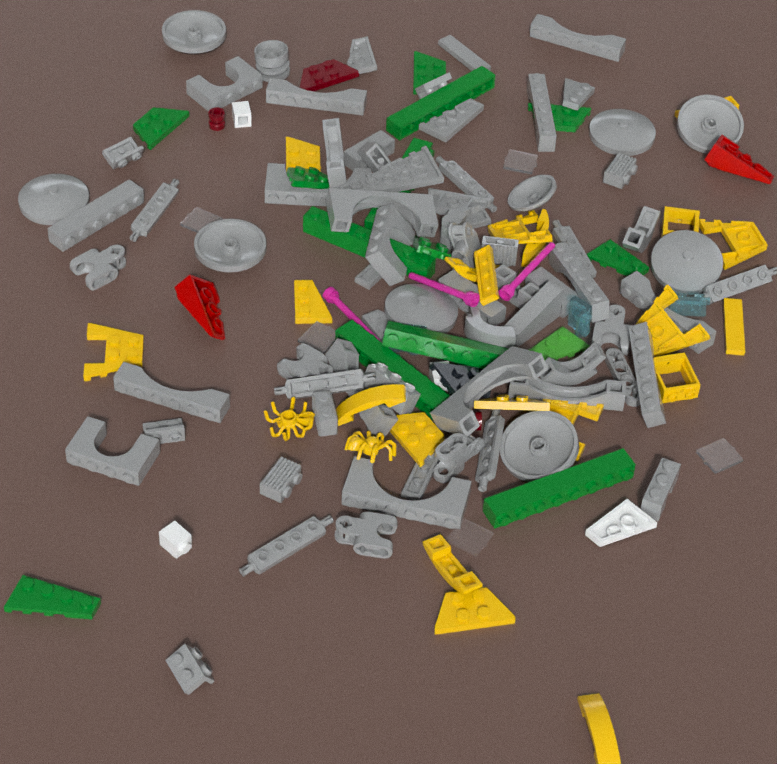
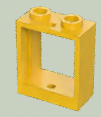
(686, 216)
(677, 363)

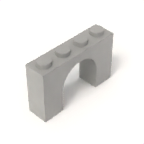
(210, 96)
(379, 253)
(127, 467)

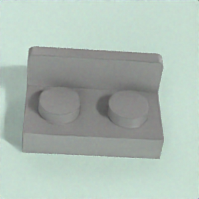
(433, 85)
(166, 430)

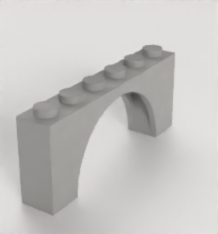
(279, 188)
(414, 207)
(456, 412)
(443, 509)

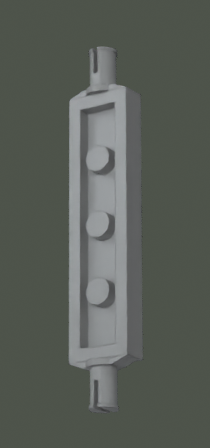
(464, 180)
(154, 209)
(565, 234)
(739, 283)
(334, 382)
(490, 451)
(286, 545)

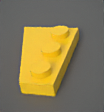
(309, 304)

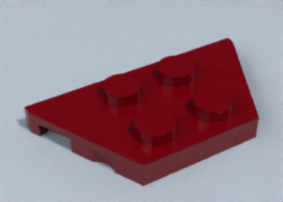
(326, 74)

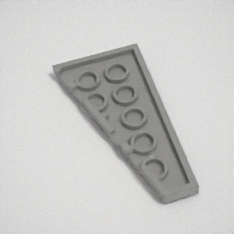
(401, 174)

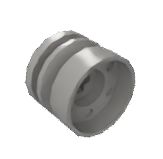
(272, 60)

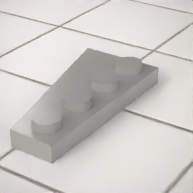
(452, 121)

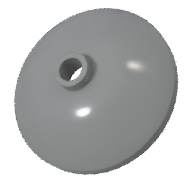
(532, 193)

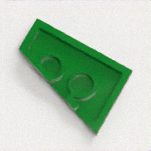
(615, 256)

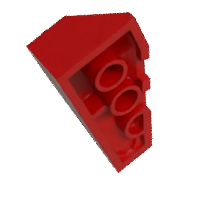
(728, 158)
(201, 301)

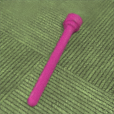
(507, 291)
(332, 296)
(470, 298)

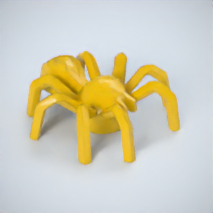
(289, 419)
(369, 446)

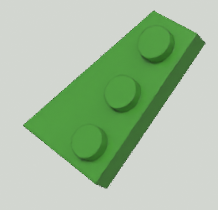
(560, 344)

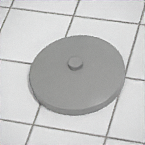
(194, 31)
(706, 119)
(622, 132)
(52, 198)
(230, 245)
(686, 261)
(421, 306)
(539, 445)

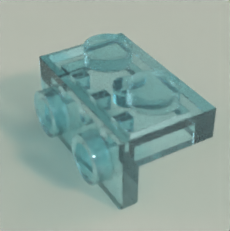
(690, 305)
(580, 316)

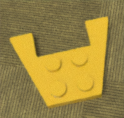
(517, 230)
(741, 237)
(664, 332)
(120, 348)
(572, 411)

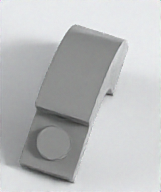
(639, 237)
(481, 331)
(576, 370)

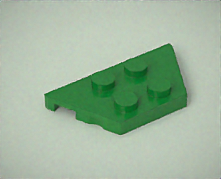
(426, 69)
(566, 118)
(158, 124)
(307, 178)
(437, 250)

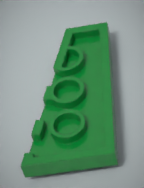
(47, 598)

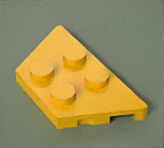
(302, 154)
(503, 401)
(417, 435)
(471, 611)

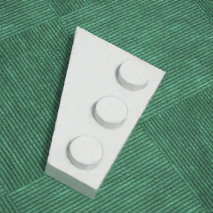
(620, 524)

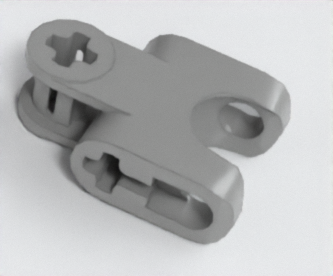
(464, 241)
(101, 265)
(613, 330)
(309, 363)
(456, 451)
(366, 532)

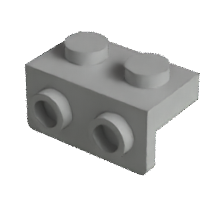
(122, 153)
(189, 668)

